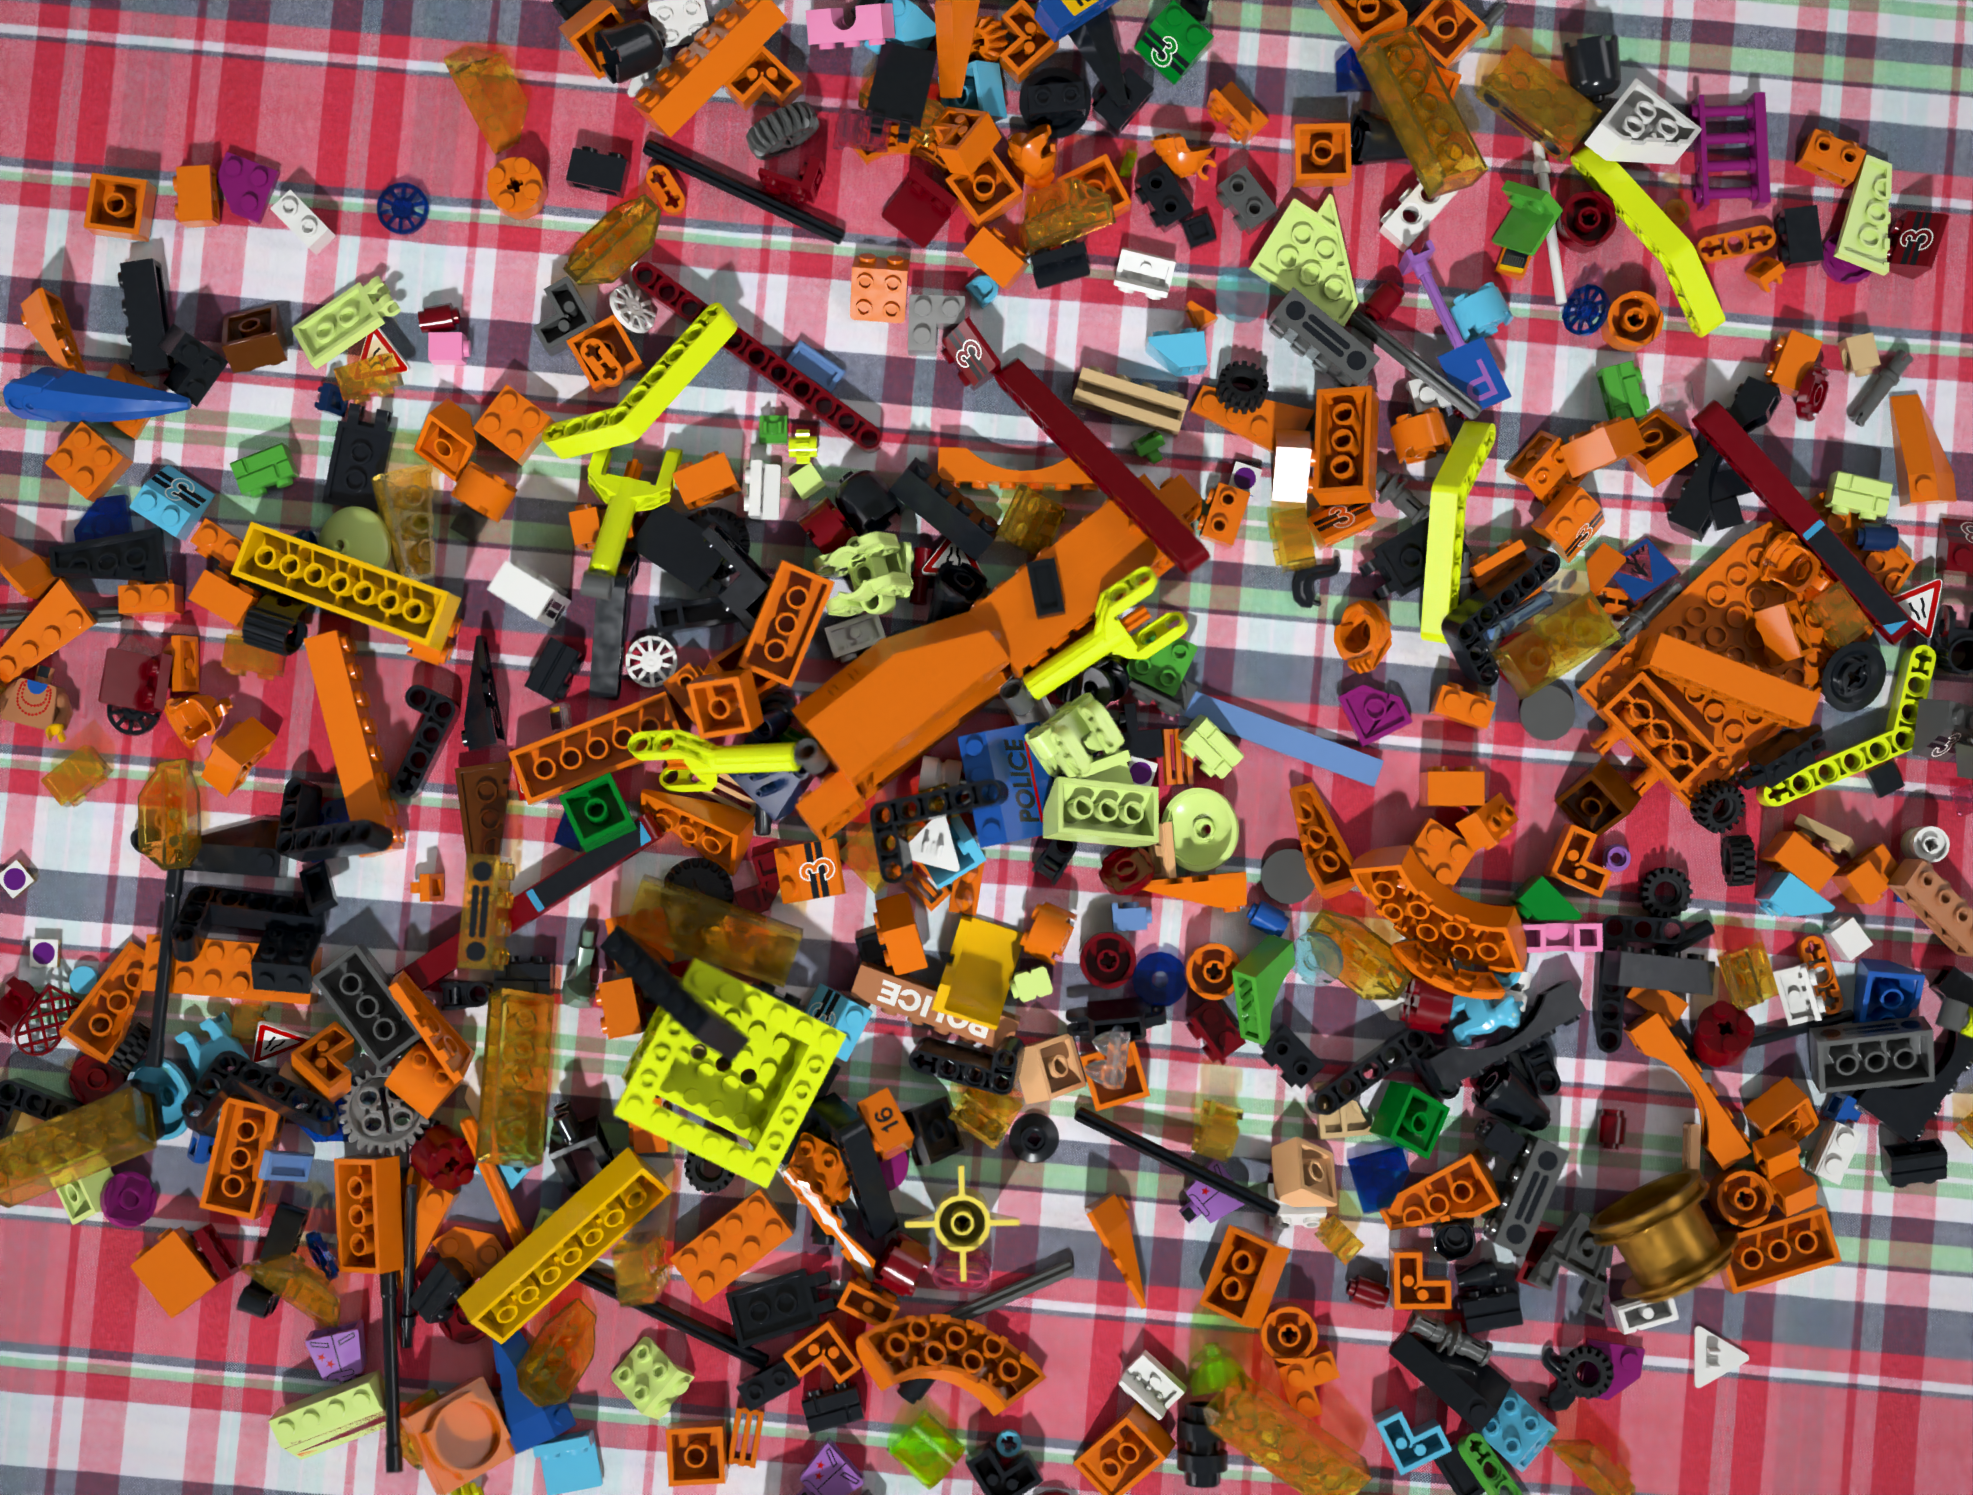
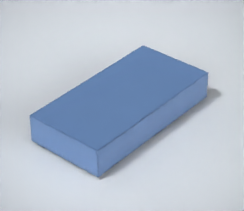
(815, 366)
(285, 1165)

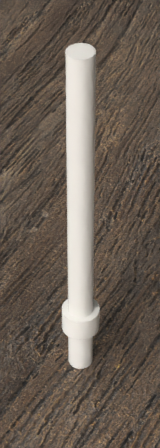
(1541, 170)

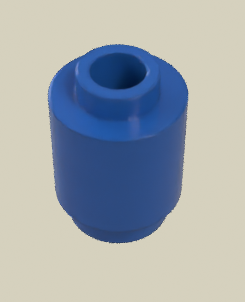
(1267, 918)

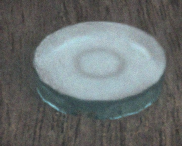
(1242, 295)
(1317, 958)

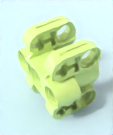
(858, 559)
(1073, 730)

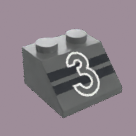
(1940, 727)

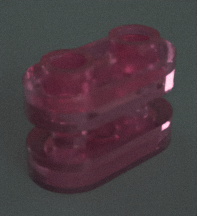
(947, 1270)

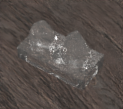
(1110, 1071)

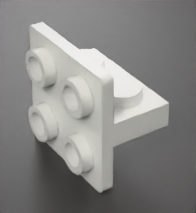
(678, 19)

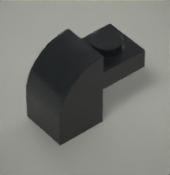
(1143, 743)

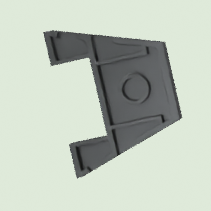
(1578, 1253)

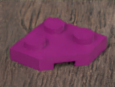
(247, 186)
(1373, 713)
(1626, 1362)

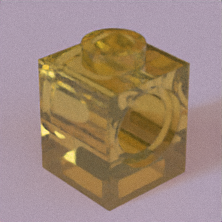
(1339, 1239)

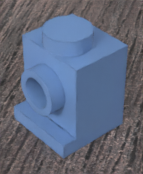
(1130, 917)

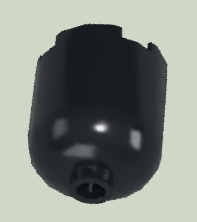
(629, 49)
(1593, 66)
(867, 502)

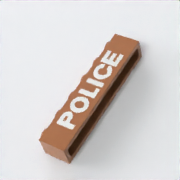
(915, 1000)

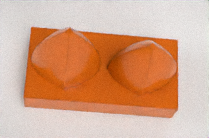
(185, 663)
(966, 892)

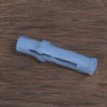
(1518, 616)

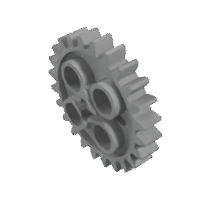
(358, 1116)

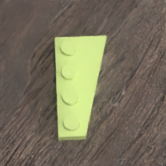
(1866, 221)

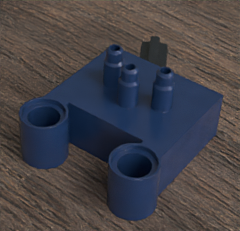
(772, 791)

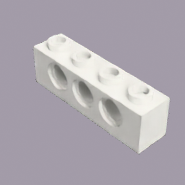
(1404, 233)

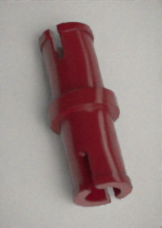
(920, 581)

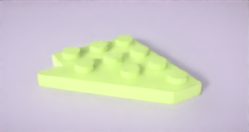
(1310, 256)

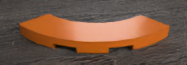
(913, 148)
(1461, 982)

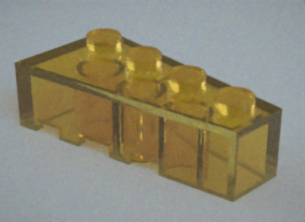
(406, 509)

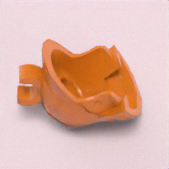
(1181, 159)
(1791, 564)
(196, 716)

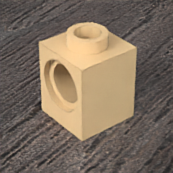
(1859, 354)

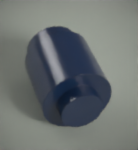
(1876, 536)

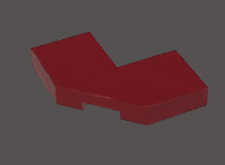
(761, 896)

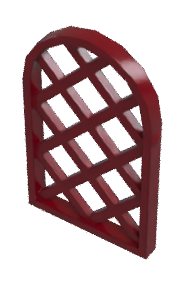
(49, 987)

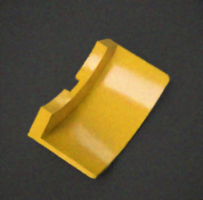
(980, 974)

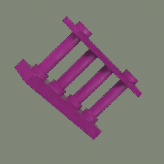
(1756, 164)

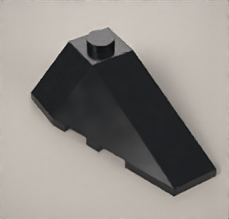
(482, 714)
(242, 851)
(1458, 1380)

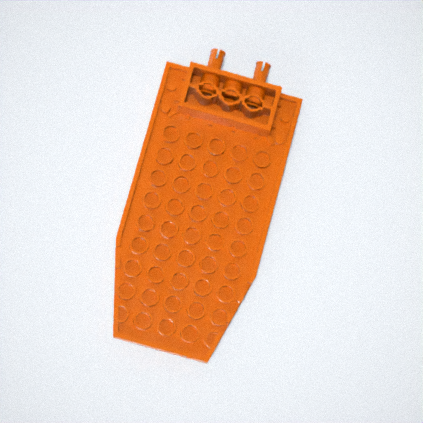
(1690, 735)

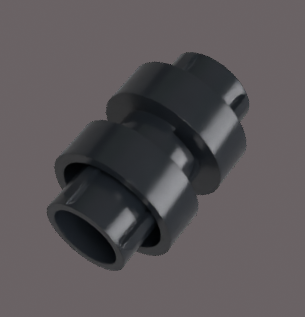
(1202, 1457)

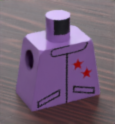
(1208, 1200)
(339, 1351)
(830, 1473)

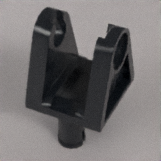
(571, 1136)

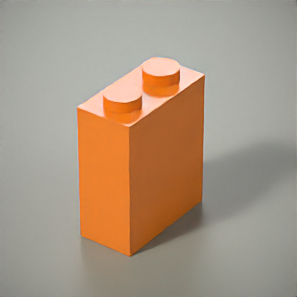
(174, 1271)

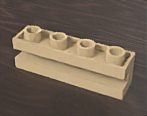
(1130, 401)

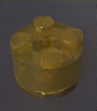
(1218, 1130)

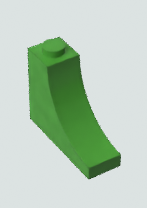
(1257, 985)

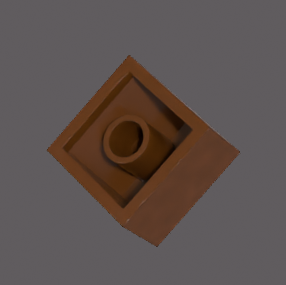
(254, 338)
(1598, 798)

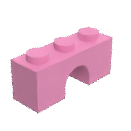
(872, 23)
(1563, 937)

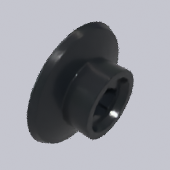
(1044, 1128)

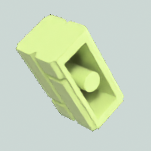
(1857, 495)
(1210, 747)
(1031, 983)

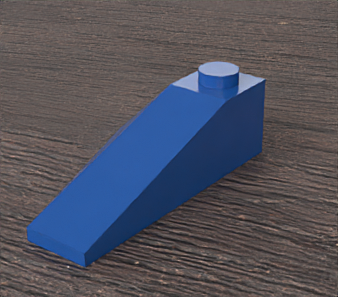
(1885, 990)

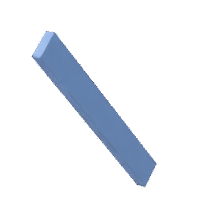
(1286, 739)

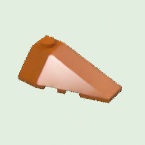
(954, 35)
(1920, 461)
(710, 827)
(1322, 845)
(1215, 890)
(1449, 1193)
(432, 1210)
(1113, 1228)

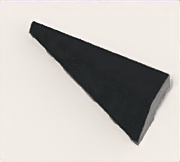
(1100, 49)

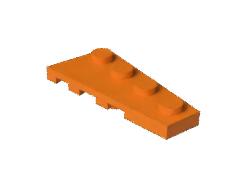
(1256, 426)
(47, 628)
(436, 1031)

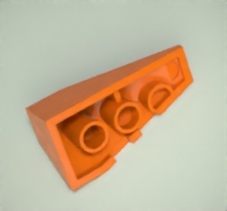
(49, 324)
(25, 569)
(107, 1010)

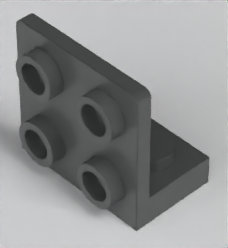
(1167, 704)

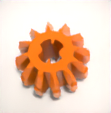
(988, 39)

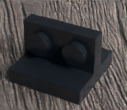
(933, 1132)

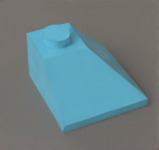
(911, 26)

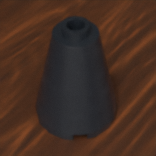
(1374, 140)
(956, 590)
(1511, 1097)

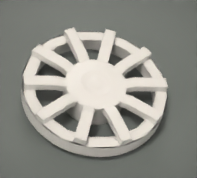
(632, 309)
(651, 661)

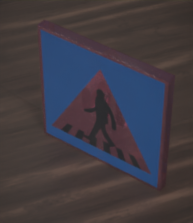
(1644, 571)

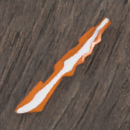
(830, 1223)

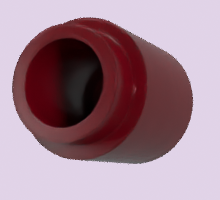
(1384, 301)
(439, 318)
(1611, 1128)
(1367, 1292)

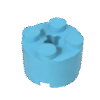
(1480, 312)

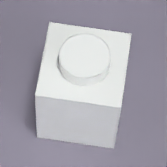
(1846, 937)

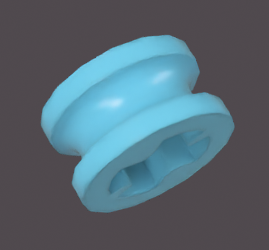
(1001, 1446)

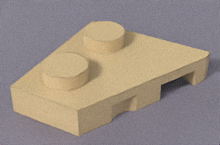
(1831, 838)
(1344, 1122)

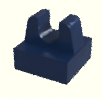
(331, 400)

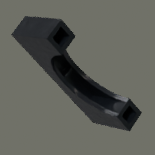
(651, 973)
(1909, 1107)

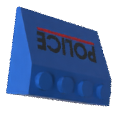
(1006, 757)

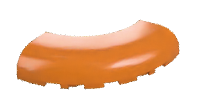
(1438, 916)
(950, 1352)

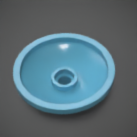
(173, 1090)

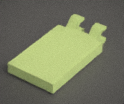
(345, 321)

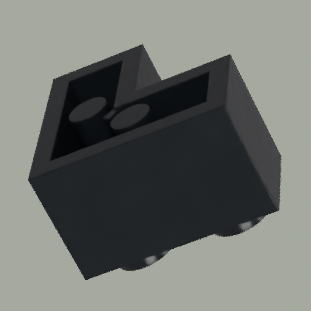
(196, 365)
(1000, 1479)

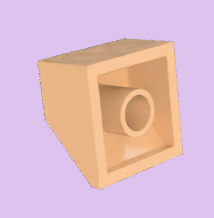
(1050, 1069)
(1303, 1174)

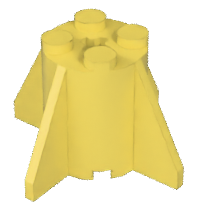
(957, 1235)

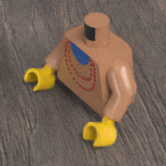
(38, 704)

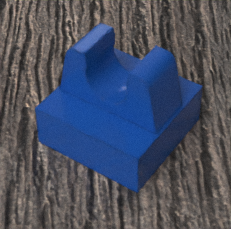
(1841, 1108)
(199, 1147)

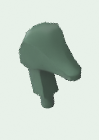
(579, 988)

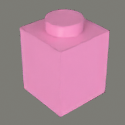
(448, 348)

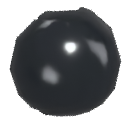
(1454, 1239)

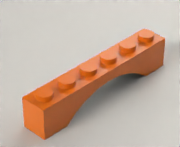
(965, 468)
(1718, 1134)

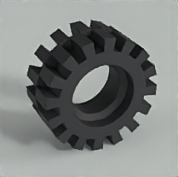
(1239, 399)
(1727, 812)
(1738, 860)
(1681, 887)
(131, 1049)
(702, 1182)
(1580, 1388)

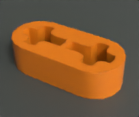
(671, 186)
(597, 366)
(1614, 608)

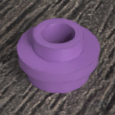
(1624, 857)

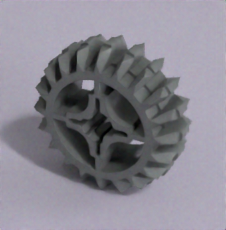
(782, 130)

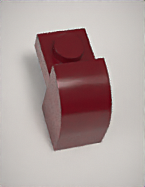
(15, 1003)
(1543, 1237)

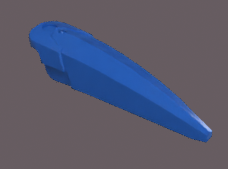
(78, 397)

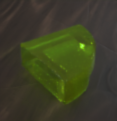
(1128, 163)

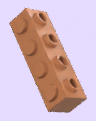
(1935, 904)

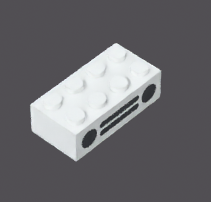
(530, 593)

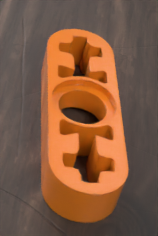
(1755, 247)
(1821, 952)

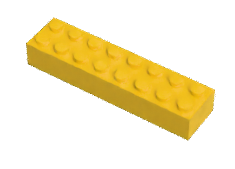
(346, 586)
(563, 1246)

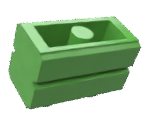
(1622, 391)
(265, 470)

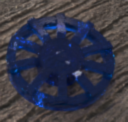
(402, 208)
(1586, 310)
(321, 1255)

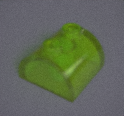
(1212, 1369)
(927, 1449)

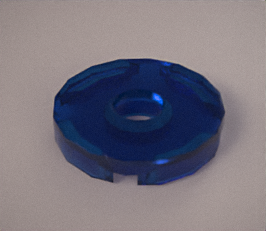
(1148, 967)

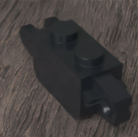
(1781, 757)
(1115, 1015)

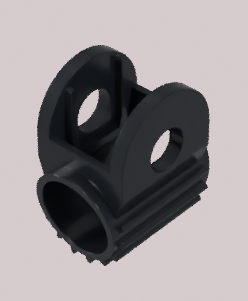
(269, 624)
(1948, 636)
(1097, 682)

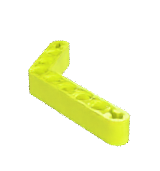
(1659, 236)
(650, 395)
(1448, 522)
(1861, 751)

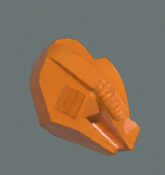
(1363, 635)

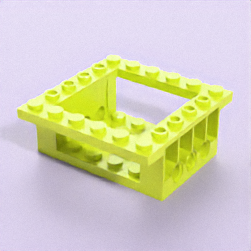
(785, 1050)

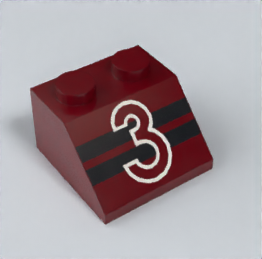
(1915, 242)
(970, 354)
(1955, 547)

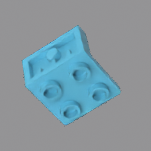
(967, 852)
(1518, 1431)
(570, 1462)

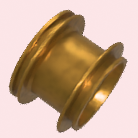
(1665, 1237)

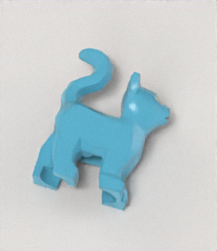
(1483, 1014)
(202, 1055)

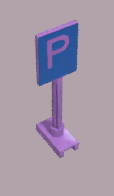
(1468, 364)

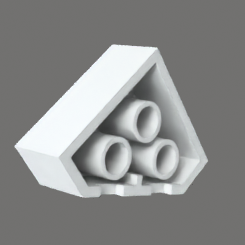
(1643, 129)

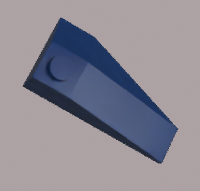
(523, 1420)

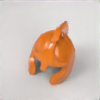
(1033, 157)

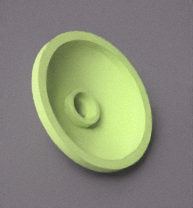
(361, 532)
(1189, 816)

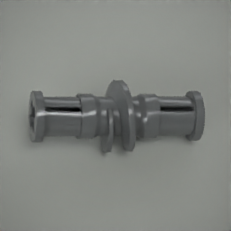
(1399, 496)
(1449, 1336)

